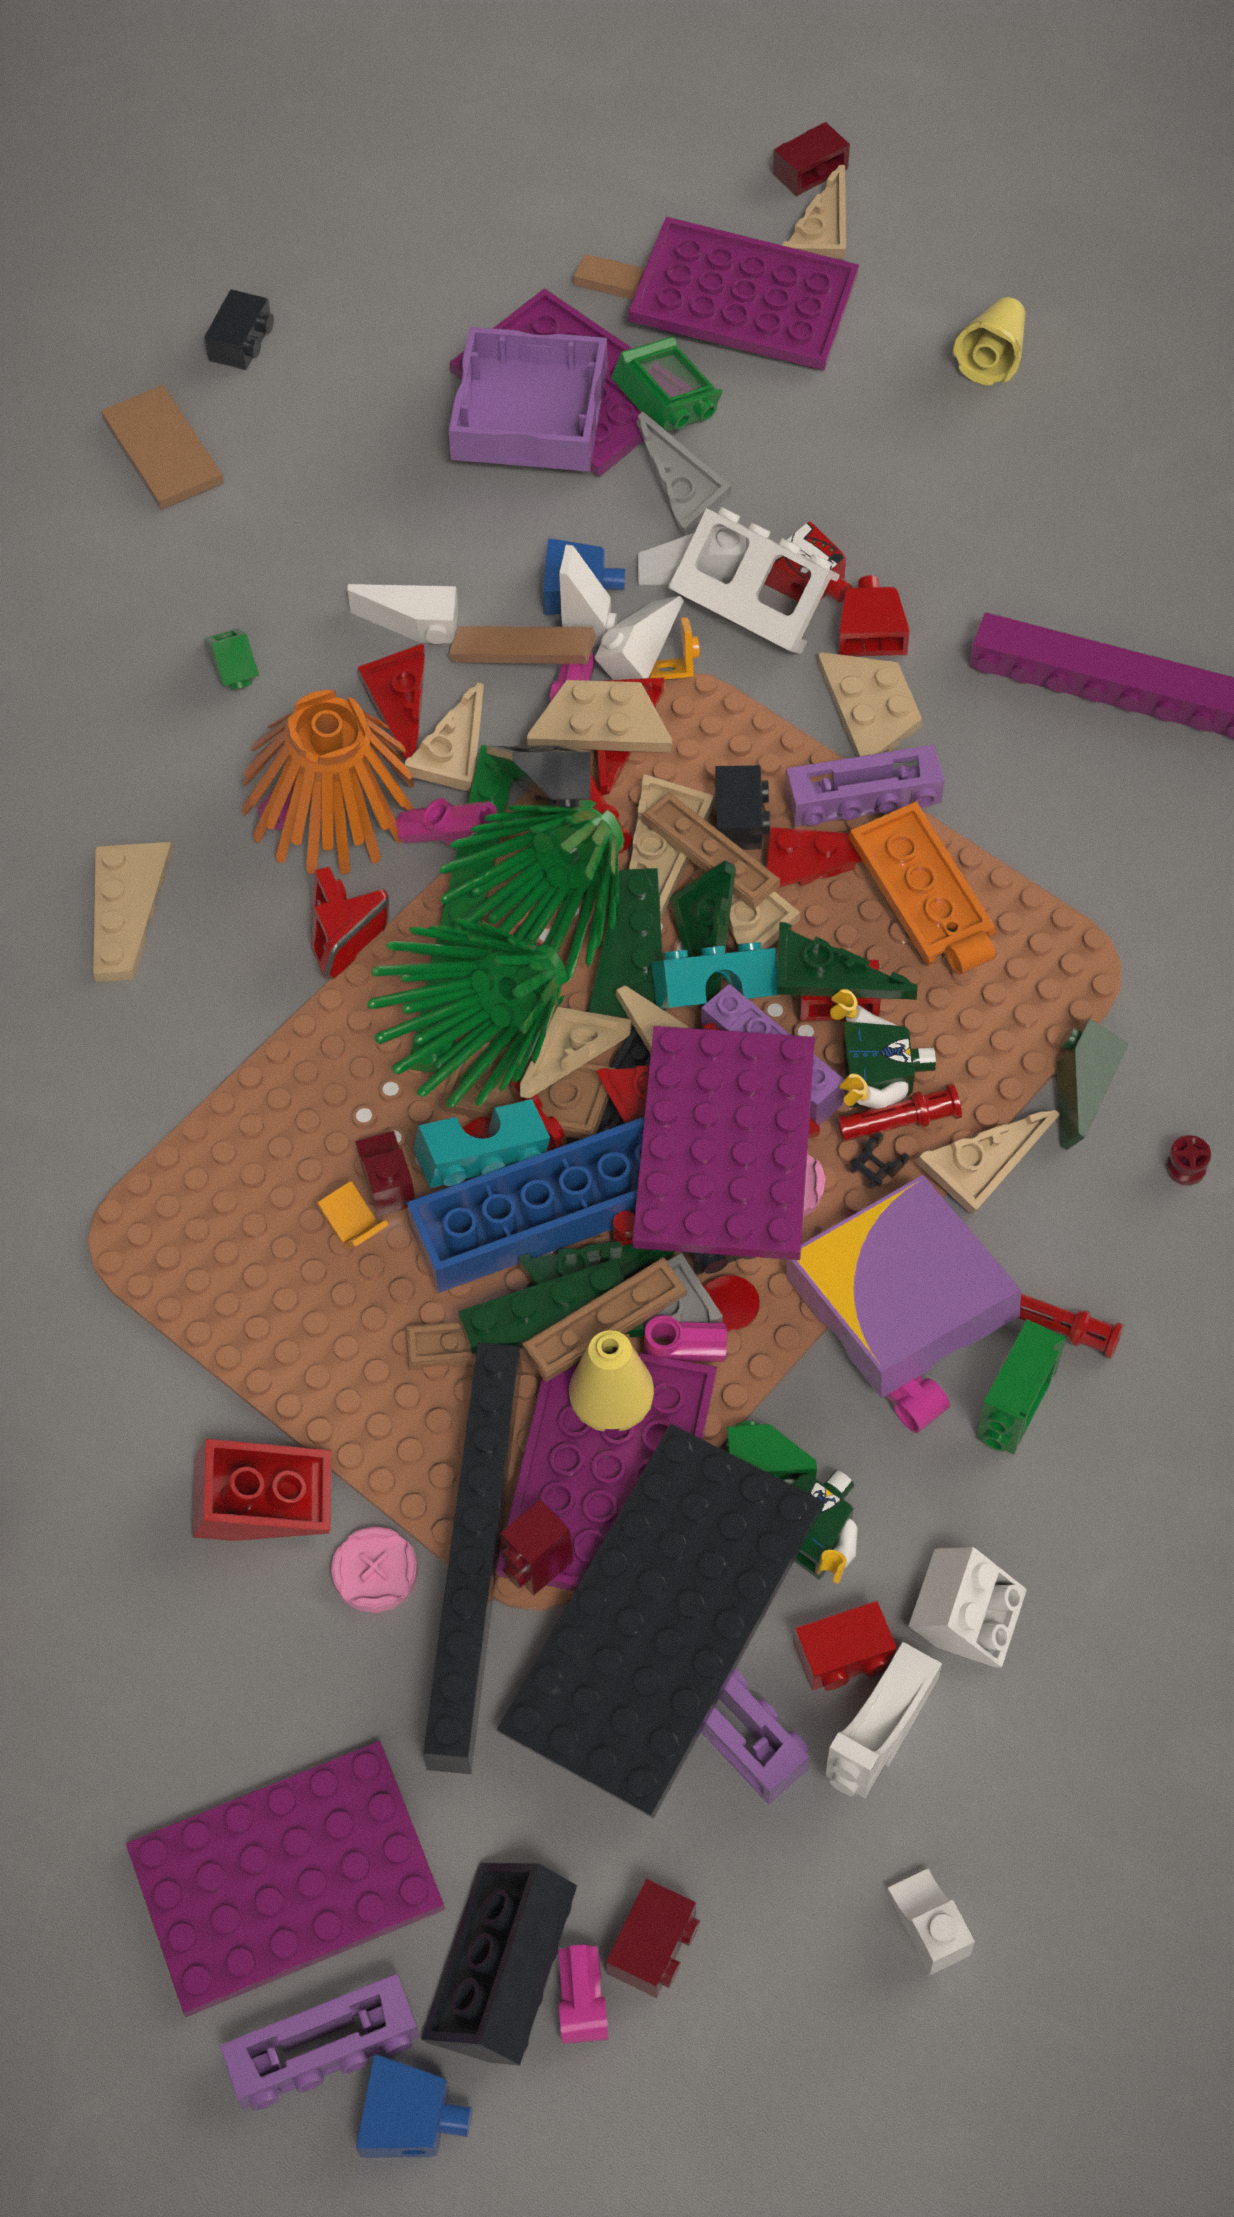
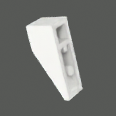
(718, 559)
(583, 597)
(413, 611)
(635, 643)

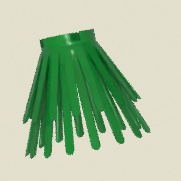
(568, 854)
(507, 989)

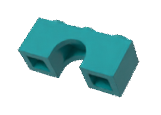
(683, 979)
(453, 1156)

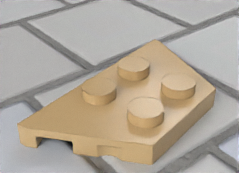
(870, 701)
(602, 718)

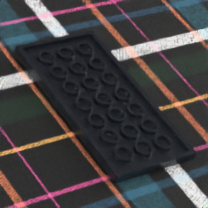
(661, 1619)

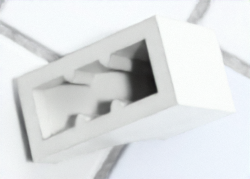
(931, 1921)

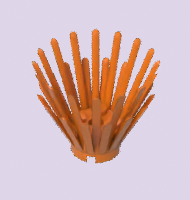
(326, 754)

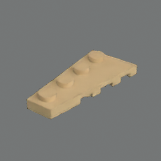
(654, 851)
(124, 904)

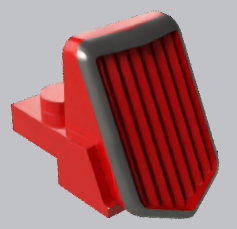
(343, 924)

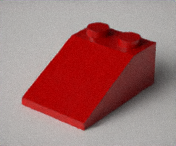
(260, 1491)

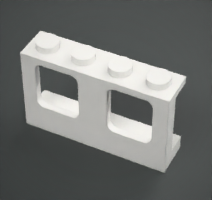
(740, 597)

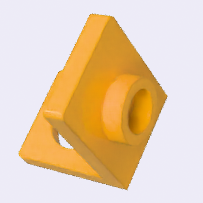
(683, 666)
(349, 1216)

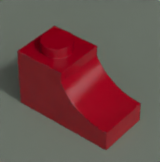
(385, 1172)

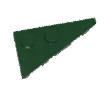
(704, 915)
(820, 969)
(571, 1260)

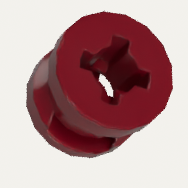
(1197, 1154)

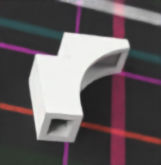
(882, 1722)

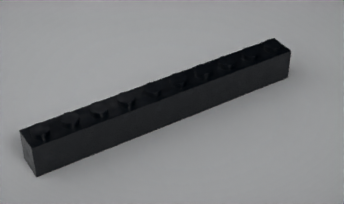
(473, 1561)

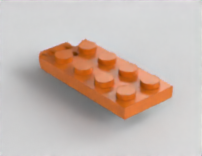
(925, 888)

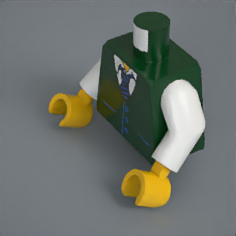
(877, 1056)
(834, 1534)

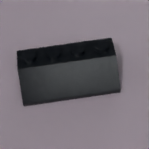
(549, 771)
(500, 1962)

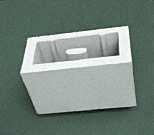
(968, 1605)

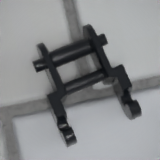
(889, 1168)

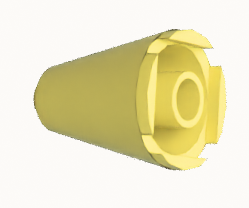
(992, 343)
(611, 1384)

